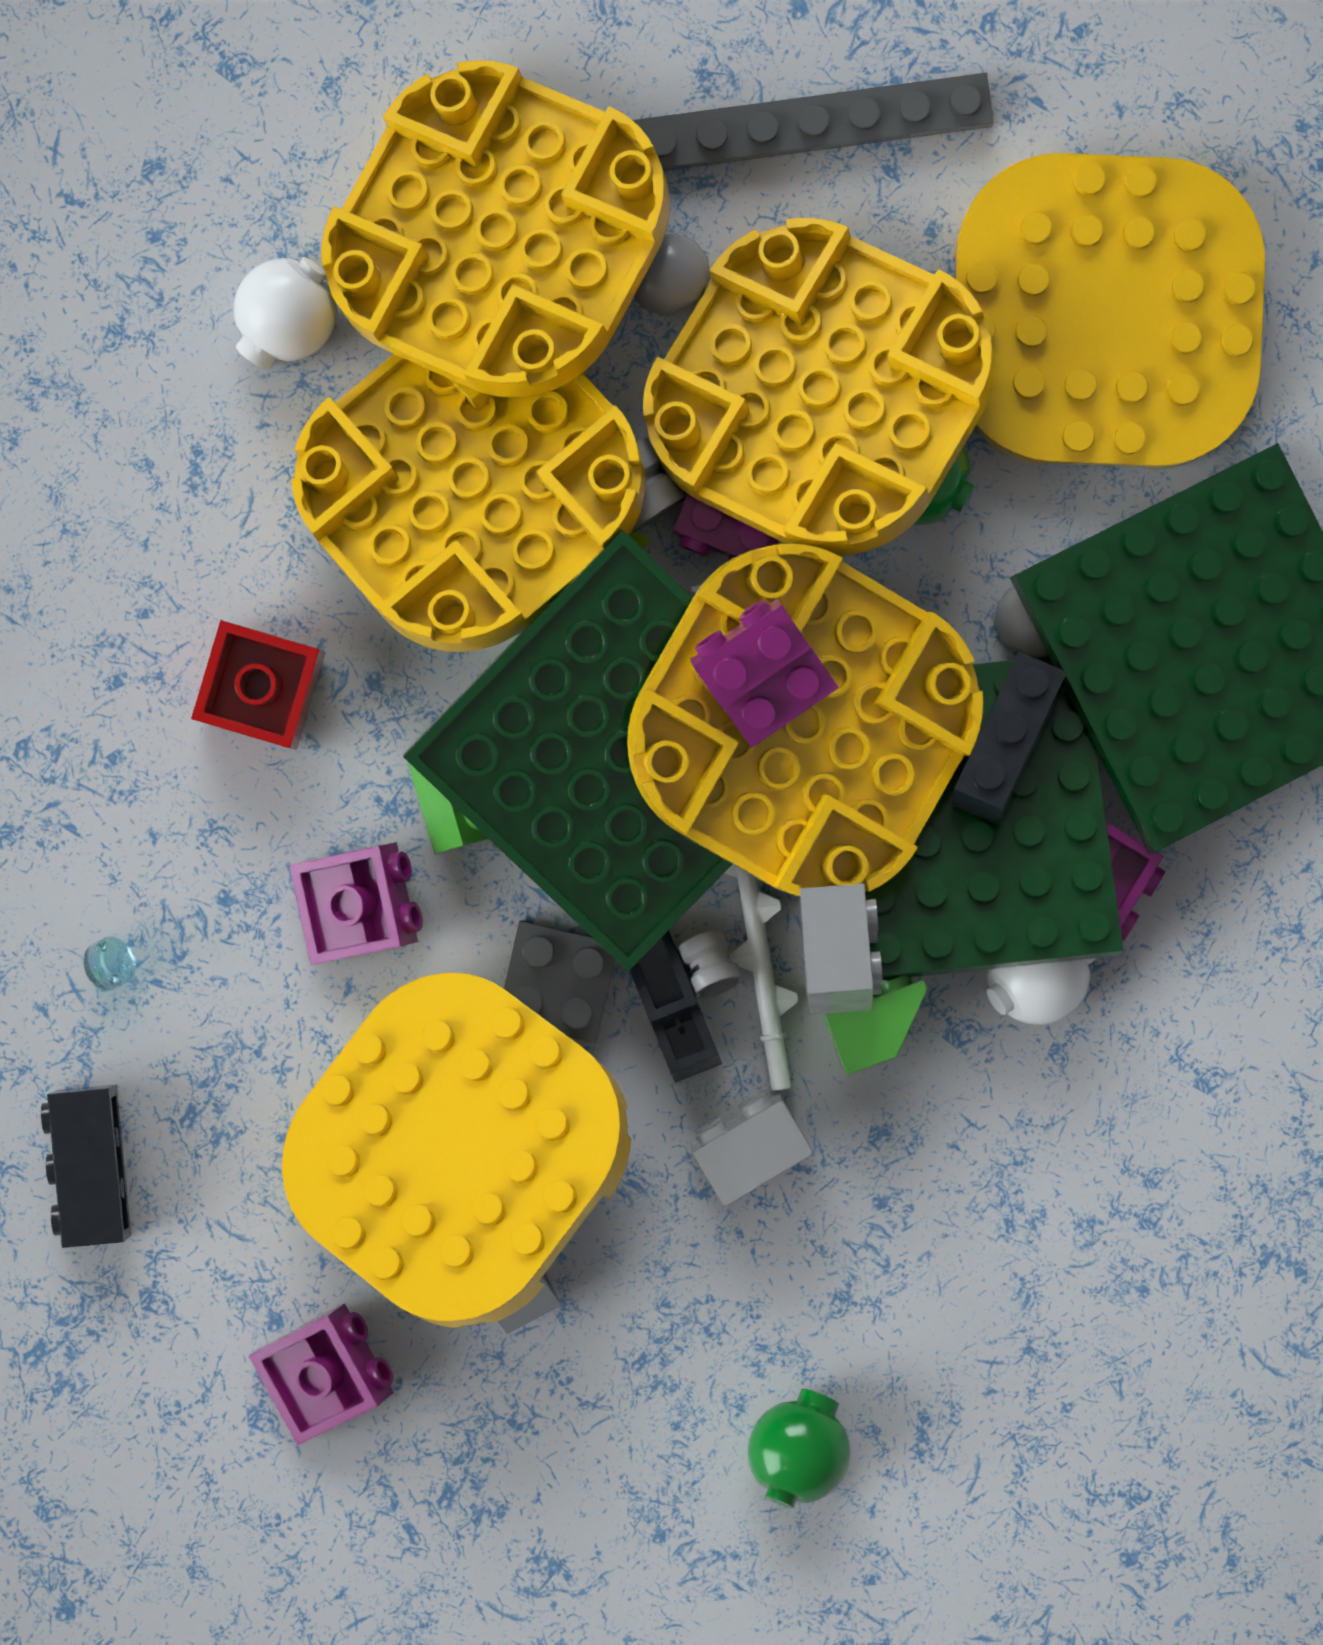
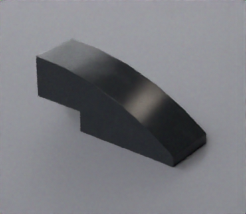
(674, 1011)

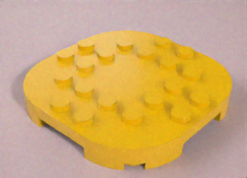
(497, 230)
(1115, 308)
(820, 387)
(465, 502)
(844, 781)
(455, 1149)

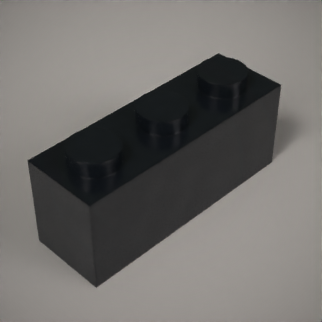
(1008, 738)
(86, 1166)

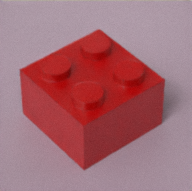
(258, 685)

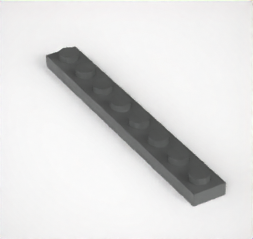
(820, 122)

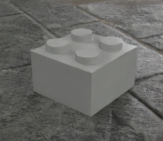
(836, 947)
(749, 1147)

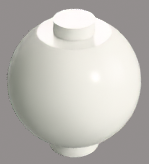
(283, 311)
(1039, 991)

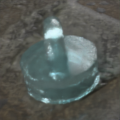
(109, 963)

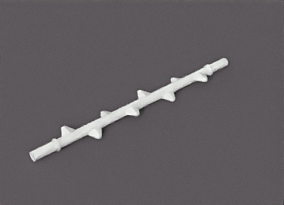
(756, 957)

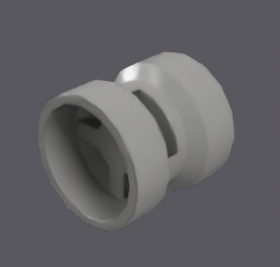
(709, 962)

